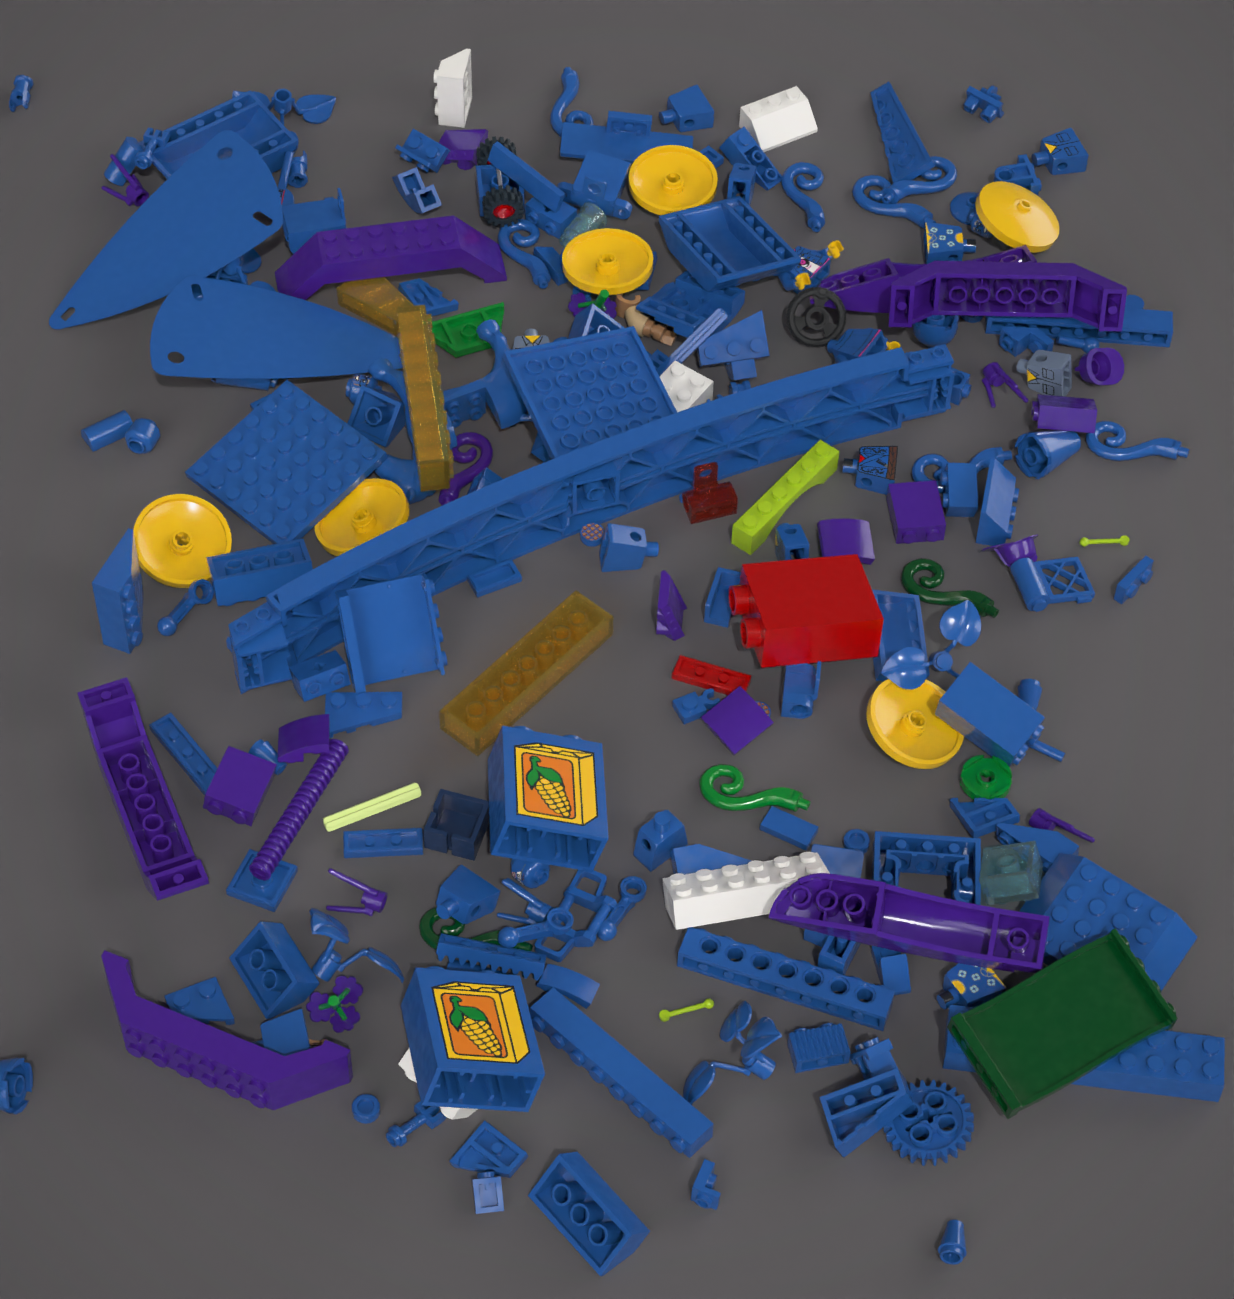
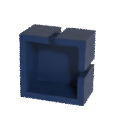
(457, 824)

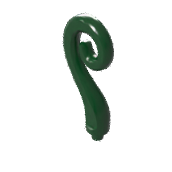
(983, 604)
(431, 938)

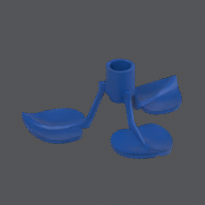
(314, 108)
(244, 264)
(907, 665)
(330, 961)
(759, 1037)

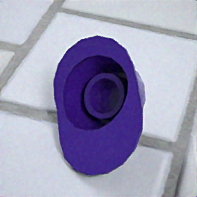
(1101, 366)
(1015, 550)

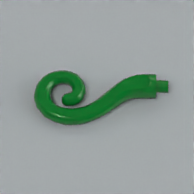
(779, 796)

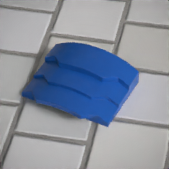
(687, 304)

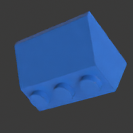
(997, 506)
(273, 969)

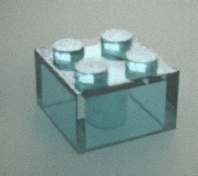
(1011, 873)

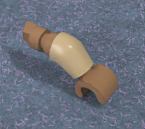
(641, 322)

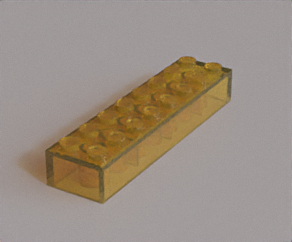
(425, 398)
(526, 672)

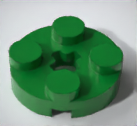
(979, 766)

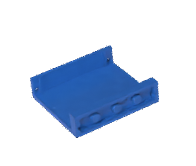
(390, 630)

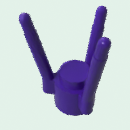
(135, 191)
(996, 376)
(1044, 820)
(372, 898)

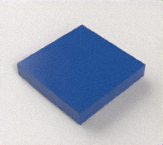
(259, 892)

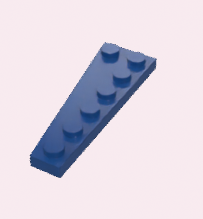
(902, 143)

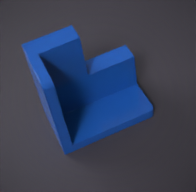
(717, 604)

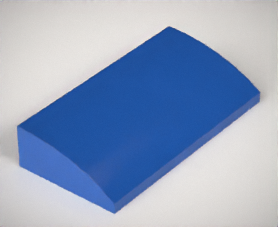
(900, 627)

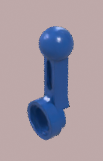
(168, 625)
(609, 926)
(510, 937)

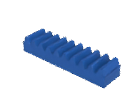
(490, 954)

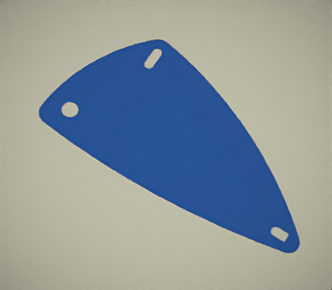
(182, 230)
(260, 335)

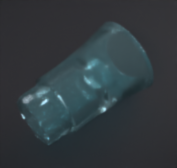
(587, 219)

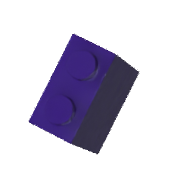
(1064, 413)
(916, 512)
(239, 786)

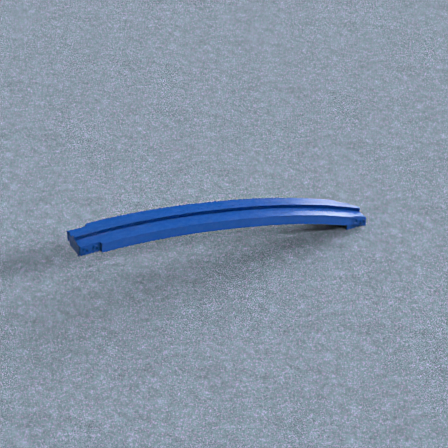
(595, 486)

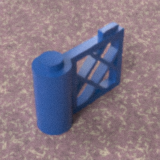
(1035, 587)

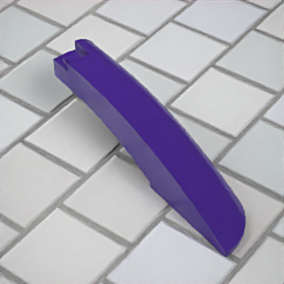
(869, 286)
(914, 922)

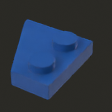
(984, 814)

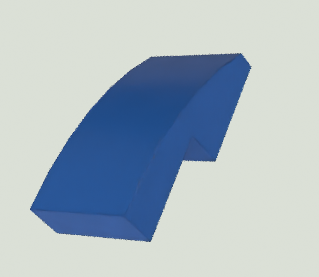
(569, 983)

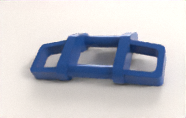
(597, 903)

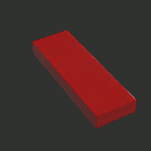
(709, 676)

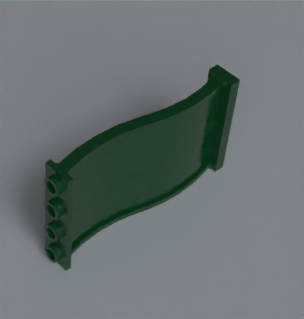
(1062, 1023)

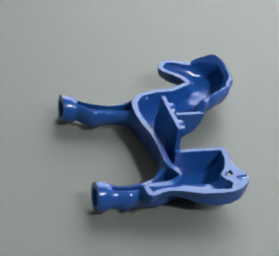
(460, 404)

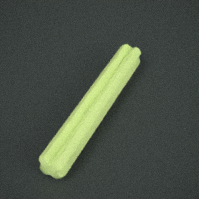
(371, 807)

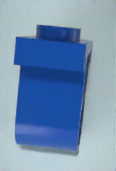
(1021, 174)
(873, 1057)

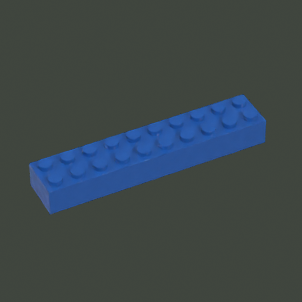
(1161, 1065)

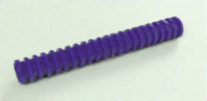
(298, 810)

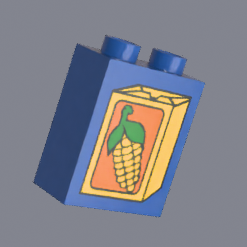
(547, 798)
(471, 1040)

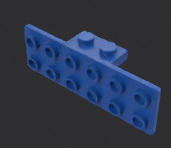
(623, 137)

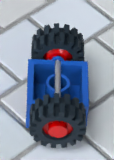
(498, 195)

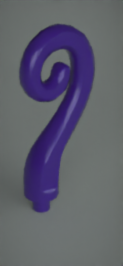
(466, 476)

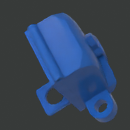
(600, 183)
(307, 218)

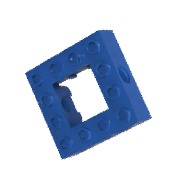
(929, 855)

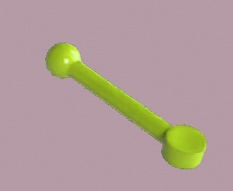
(1123, 540)
(665, 1015)

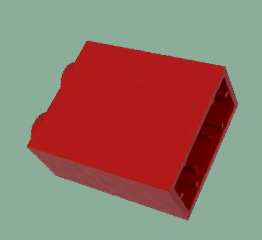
(807, 610)

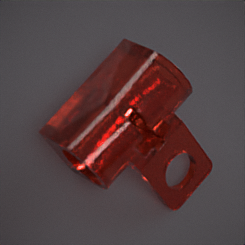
(709, 498)

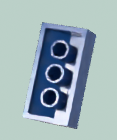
(257, 571)
(588, 1212)

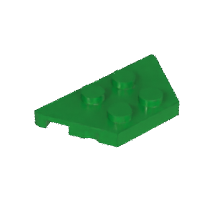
(458, 332)

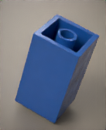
(990, 715)

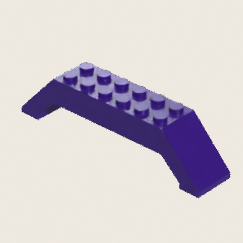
(389, 251)
(1007, 290)
(139, 791)
(218, 1056)

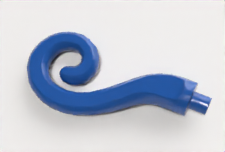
(570, 89)
(909, 187)
(813, 210)
(910, 211)
(537, 268)
(1161, 446)
(981, 459)

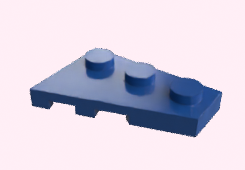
(736, 343)
(355, 710)

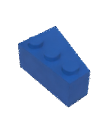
(865, 1108)

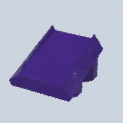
(463, 146)
(669, 609)

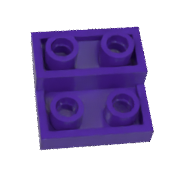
(846, 538)
(737, 720)
(303, 736)

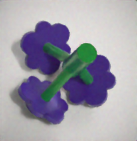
(603, 302)
(323, 1005)

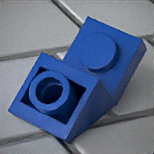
(1018, 339)

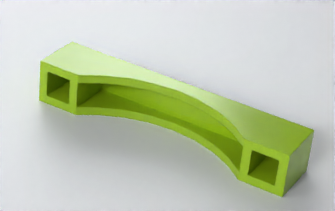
(757, 522)

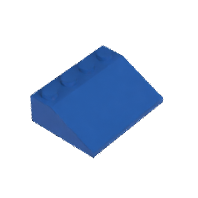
(120, 596)

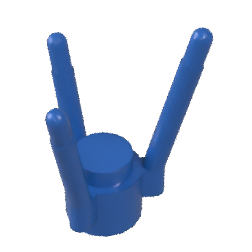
(536, 909)

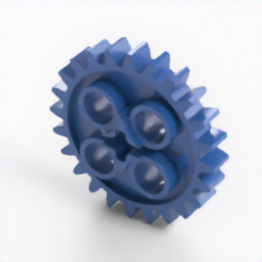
(939, 1143)

